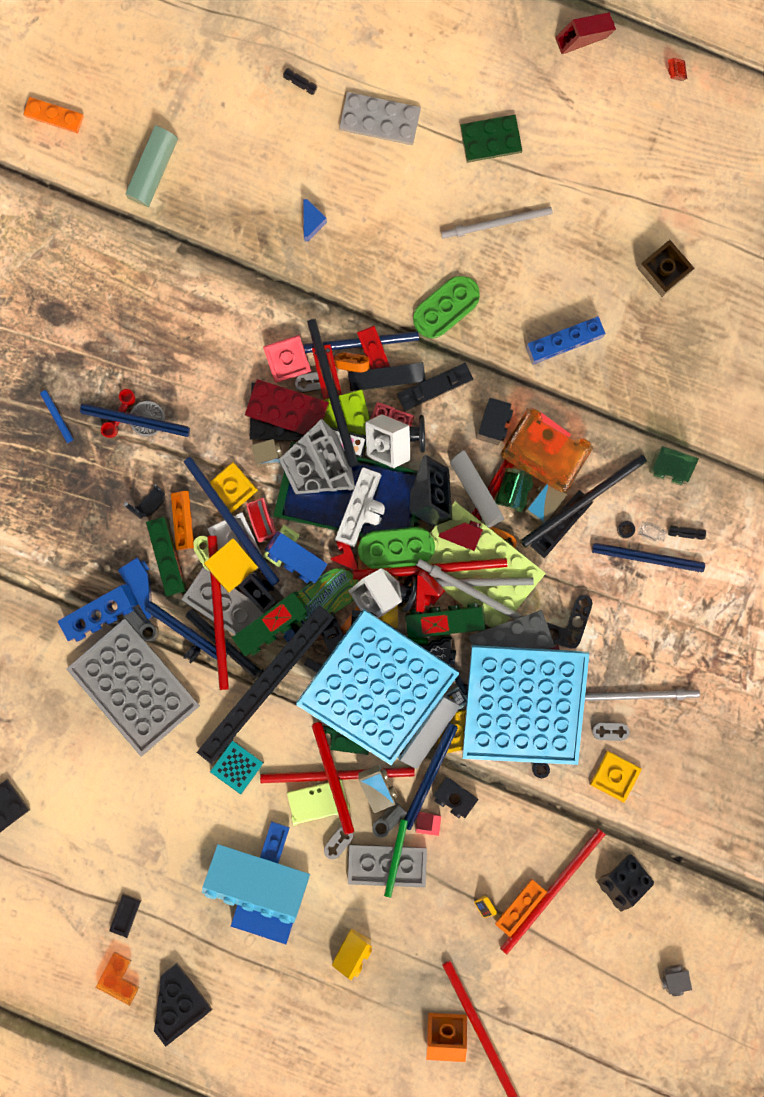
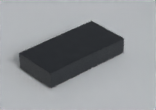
(125, 915)

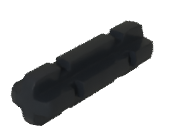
(300, 81)
(686, 532)

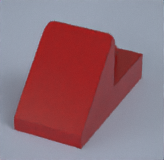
(346, 559)
(425, 588)

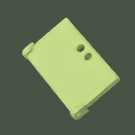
(313, 806)

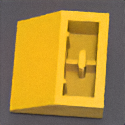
(351, 954)

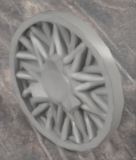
(150, 410)

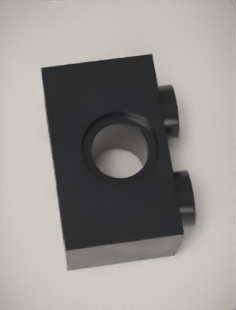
(260, 591)
(466, 802)

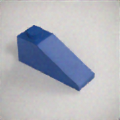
(138, 579)

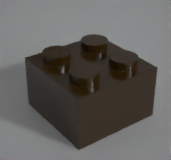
(666, 268)

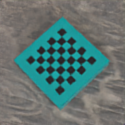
(236, 767)

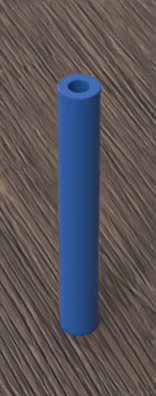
(56, 416)

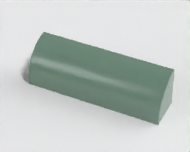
(151, 166)

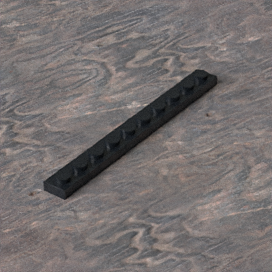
(265, 684)

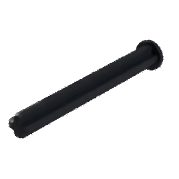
(231, 650)

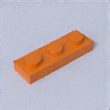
(53, 115)
(182, 520)
(520, 907)

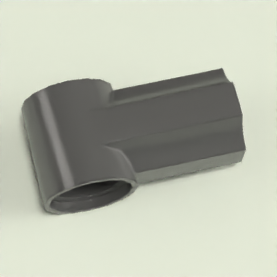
(141, 623)
(390, 819)

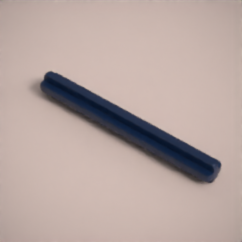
(181, 629)

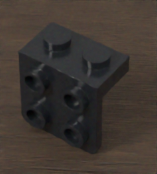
(626, 883)

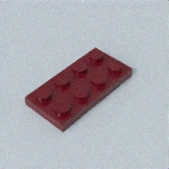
(285, 407)

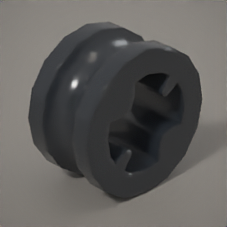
(623, 524)
(192, 654)
(541, 775)

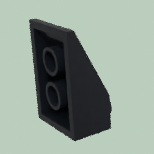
(431, 493)

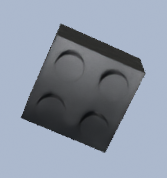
(494, 421)

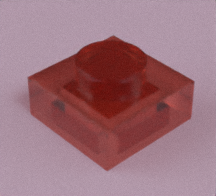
(677, 69)

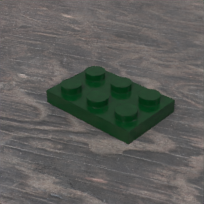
(491, 138)

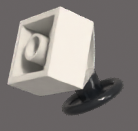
(390, 439)
(382, 592)

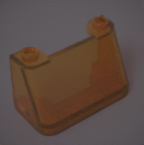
(546, 451)

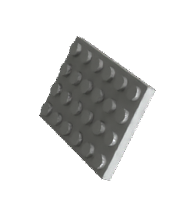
(133, 687)

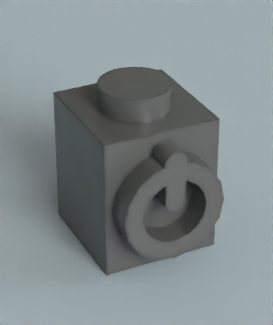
(676, 980)

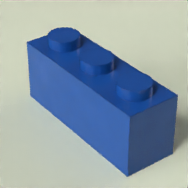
(295, 558)
(260, 925)

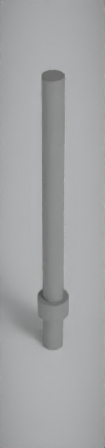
(461, 230)
(435, 572)
(491, 581)
(679, 694)

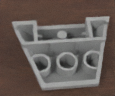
(318, 462)

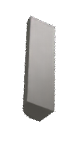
(476, 489)
(429, 732)

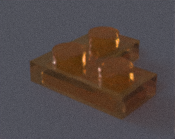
(113, 981)

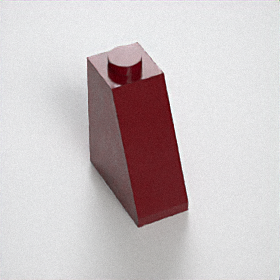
(585, 31)

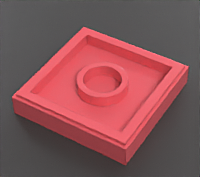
(287, 358)

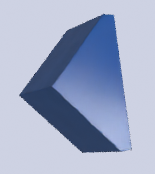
(313, 220)

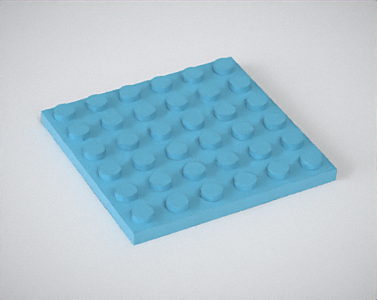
(377, 687)
(525, 704)

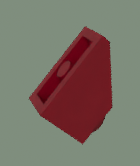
(465, 535)

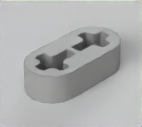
(309, 387)
(610, 736)
(342, 845)

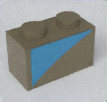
(266, 453)
(544, 504)
(377, 789)

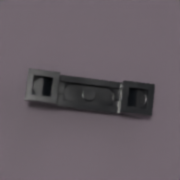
(387, 376)
(548, 541)

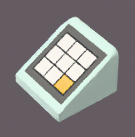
(458, 697)

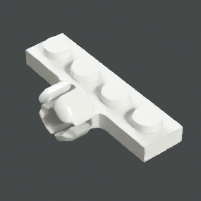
(361, 508)

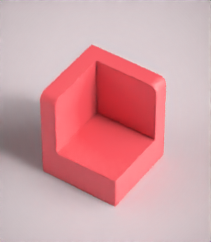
(428, 823)

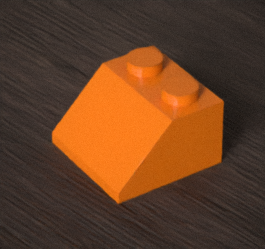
(446, 1037)

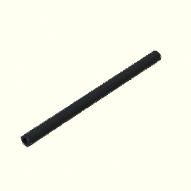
(332, 393)
(582, 501)

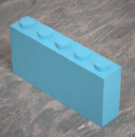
(255, 884)

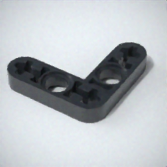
(564, 633)

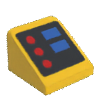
(485, 907)

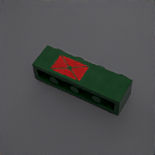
(166, 556)
(446, 621)
(270, 624)

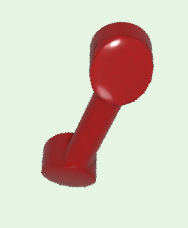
(127, 398)

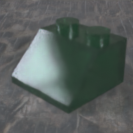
(673, 465)
(514, 489)

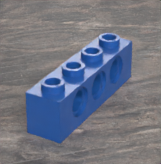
(565, 340)
(72, 625)

